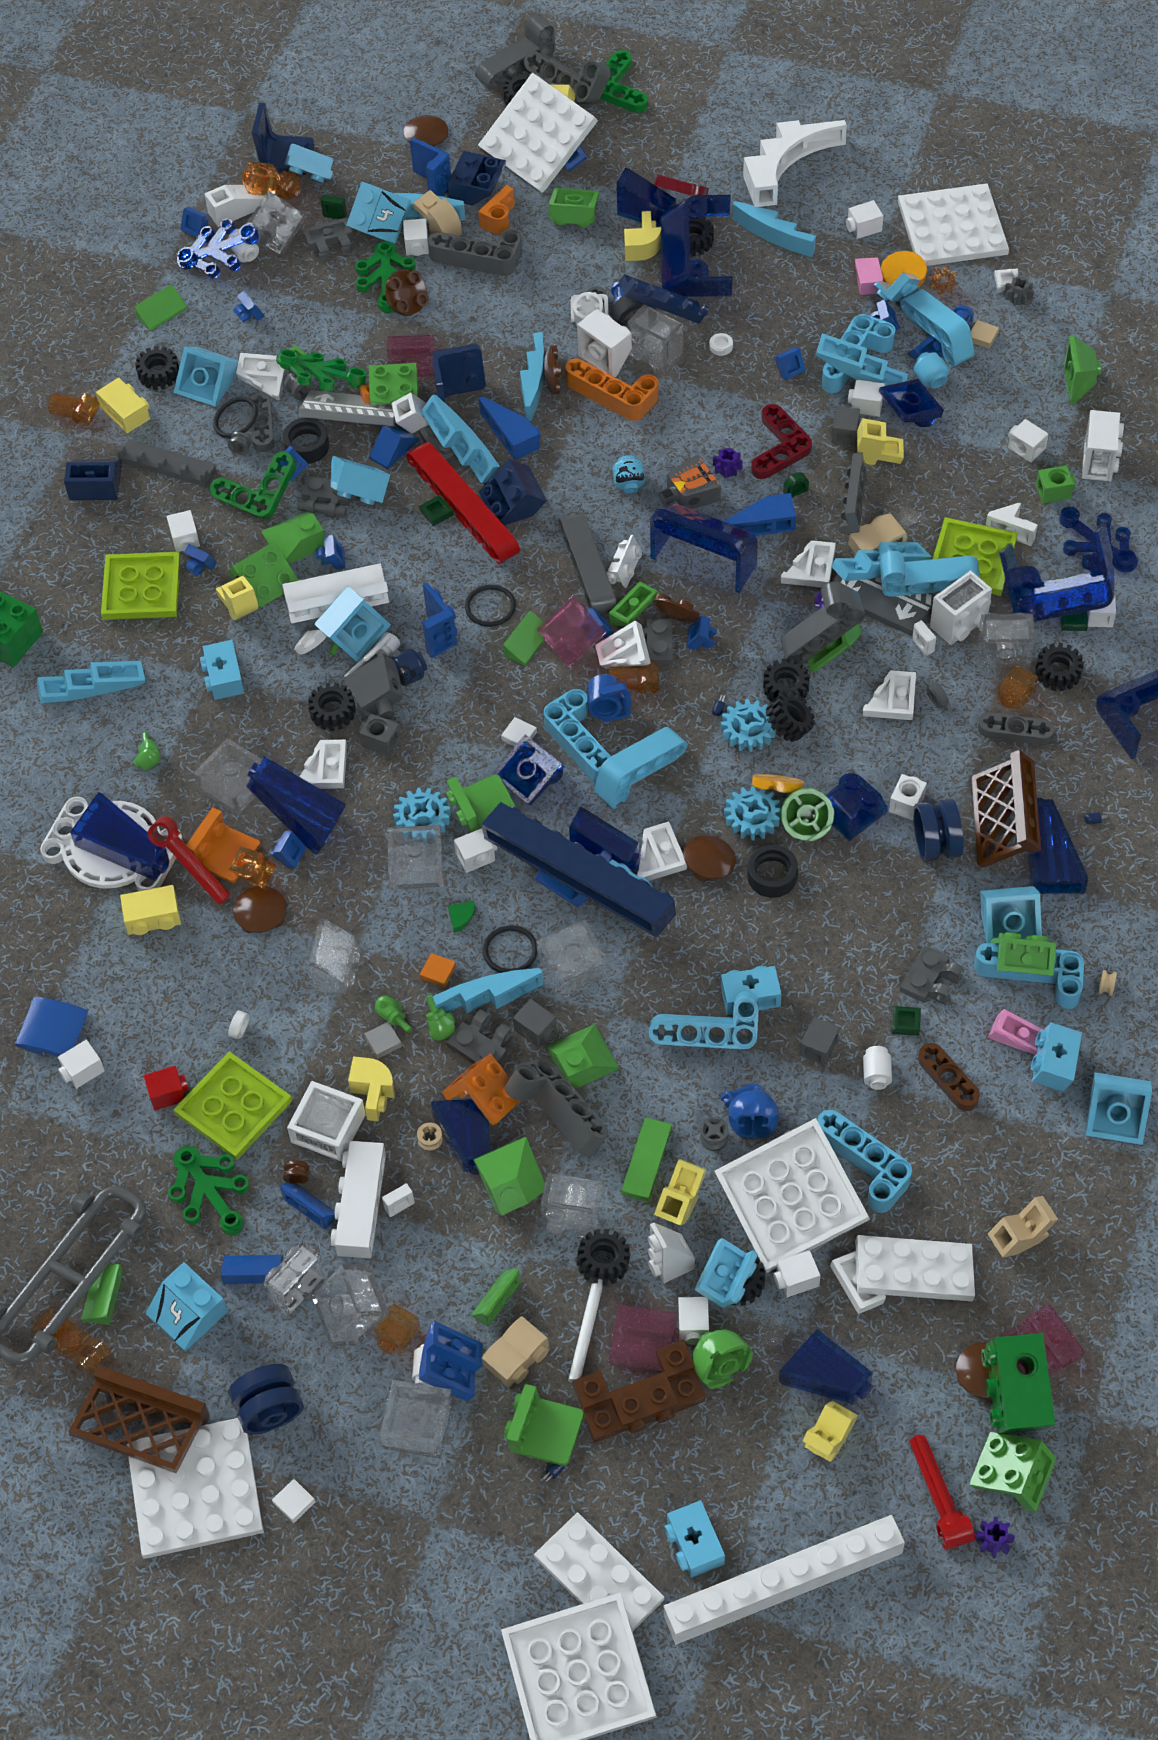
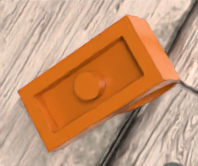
(495, 213)

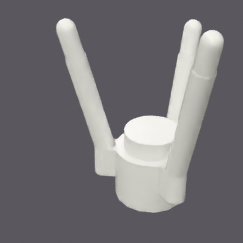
(387, 645)

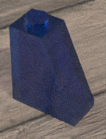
(639, 195)
(599, 835)
(464, 1130)
(826, 1370)

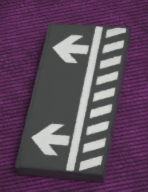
(895, 611)

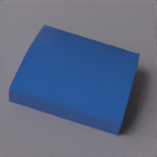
(51, 1027)
(450, 1360)

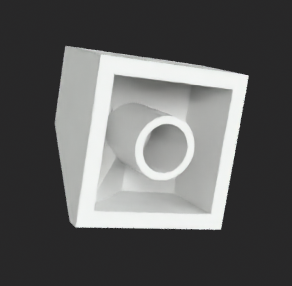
(603, 342)

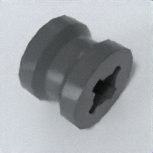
(298, 391)
(714, 1127)

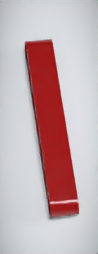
(465, 503)

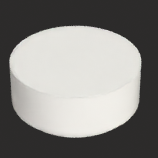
(721, 344)
(238, 1024)

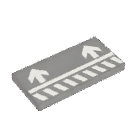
(345, 408)

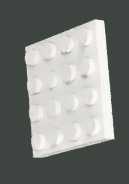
(538, 132)
(953, 224)
(791, 1194)
(206, 1500)
(579, 1672)

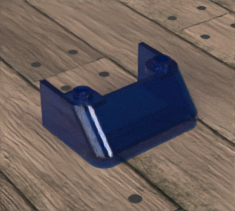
(680, 273)
(706, 533)
(1061, 595)
(1124, 702)

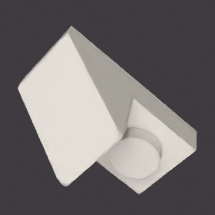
(1008, 519)

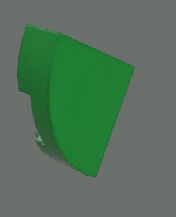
(461, 914)

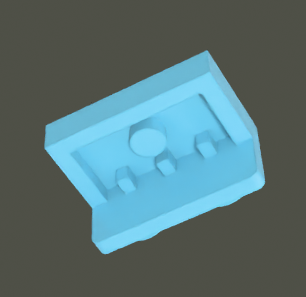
(309, 162)
(904, 286)
(726, 1273)

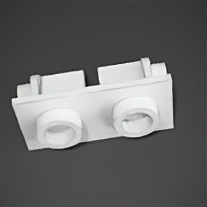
(625, 561)

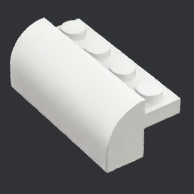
(313, 596)

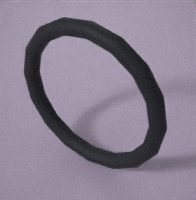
(227, 404)
(487, 623)
(503, 929)

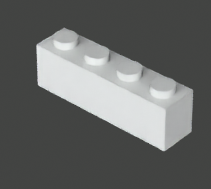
(359, 1199)

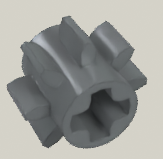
(1019, 291)

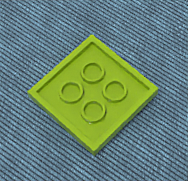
(976, 540)
(141, 585)
(233, 1105)

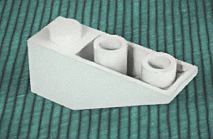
(230, 202)
(668, 1253)

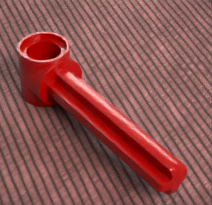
(186, 857)
(952, 1525)

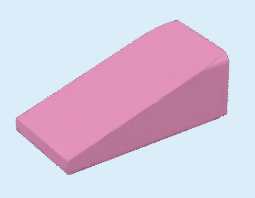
(868, 273)
(1014, 1032)

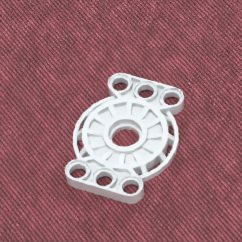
(94, 869)

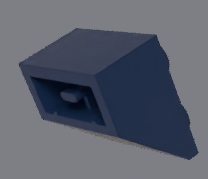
(474, 177)
(93, 479)
(513, 493)

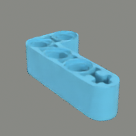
(941, 324)
(865, 332)
(922, 576)
(570, 711)
(636, 763)
(1062, 978)
(704, 1024)
(837, 1125)

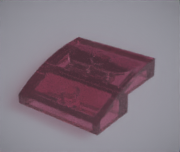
(412, 349)
(571, 631)
(639, 1335)
(1059, 1342)

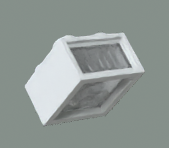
(1102, 445)
(960, 607)
(326, 1120)

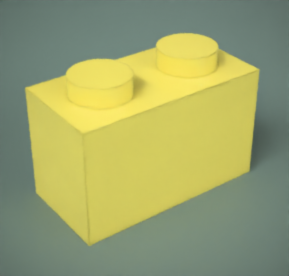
(123, 405)
(150, 910)

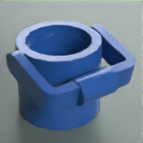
(605, 698)

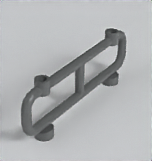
(87, 1208)

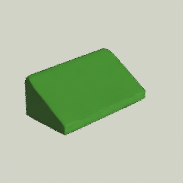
(160, 308)
(632, 605)
(524, 640)
(103, 1296)
(497, 1296)

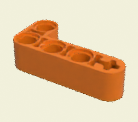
(611, 392)

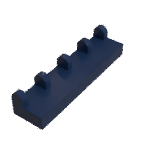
(663, 299)

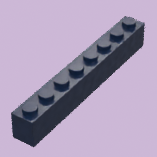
(579, 869)

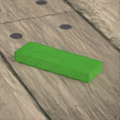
(646, 1159)

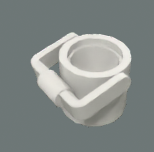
(586, 303)

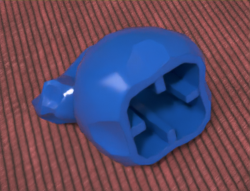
(751, 1111)

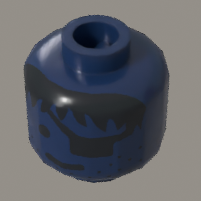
(410, 666)

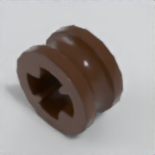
(296, 1172)

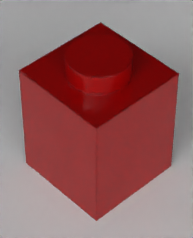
(165, 1087)

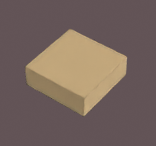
(984, 334)

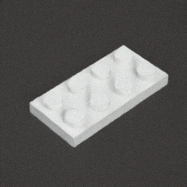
(914, 1268)
(595, 1569)

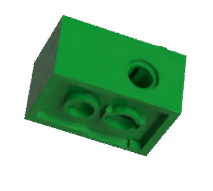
(18, 629)
(1018, 1399)

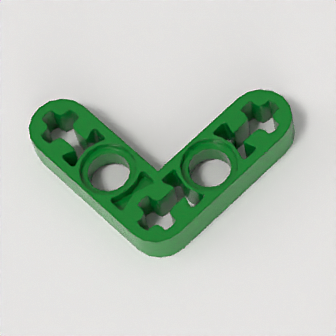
(639, 101)
(263, 495)

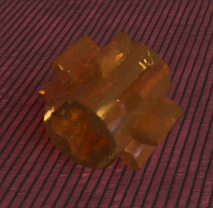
(288, 185)
(943, 274)

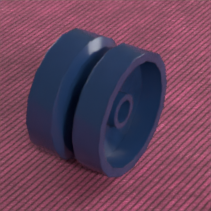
(938, 830)
(265, 1398)

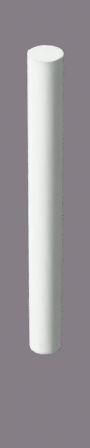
(586, 1331)

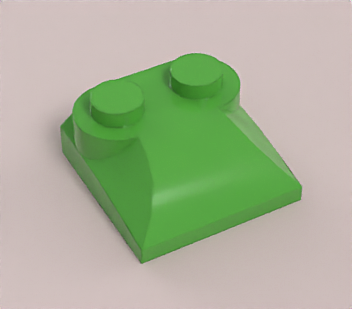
(573, 206)

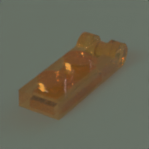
(74, 1342)

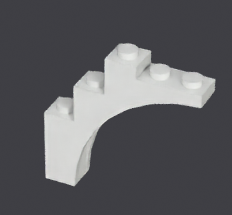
(777, 154)

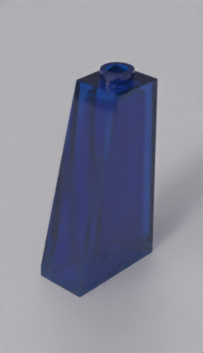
(295, 802)
(118, 838)
(1057, 865)

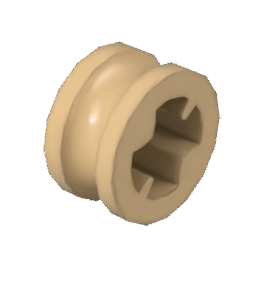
(1107, 983)
(429, 1127)

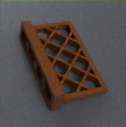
(1023, 804)
(154, 1400)

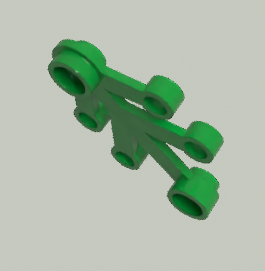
(385, 253)
(320, 369)
(206, 1185)

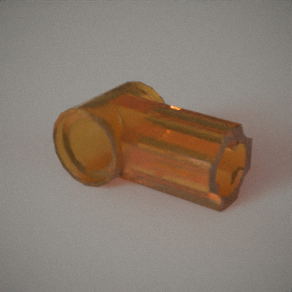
(79, 409)
(642, 678)

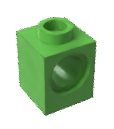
(1055, 484)

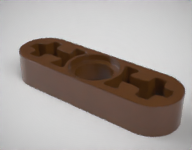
(948, 1066)

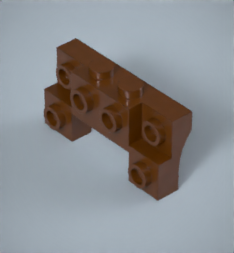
(642, 1401)

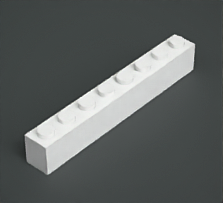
(783, 1579)

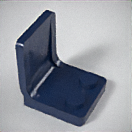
(266, 138)
(458, 370)

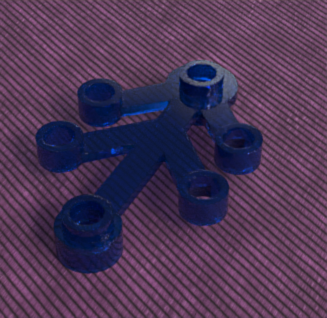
(191, 256)
(1119, 556)

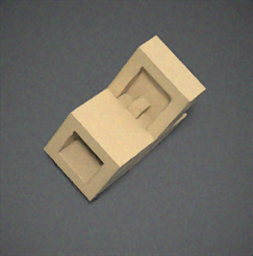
(439, 214)
(1024, 1230)

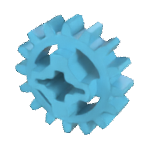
(747, 725)
(422, 809)
(754, 815)

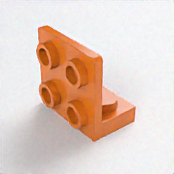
(218, 845)
(486, 1086)

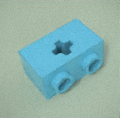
(223, 670)
(762, 982)
(1056, 1056)
(694, 1522)

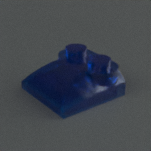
(912, 402)
(529, 770)
(855, 805)

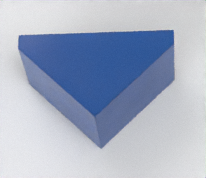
(391, 445)

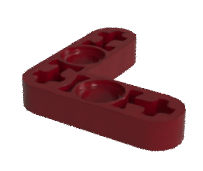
(680, 186)
(787, 445)

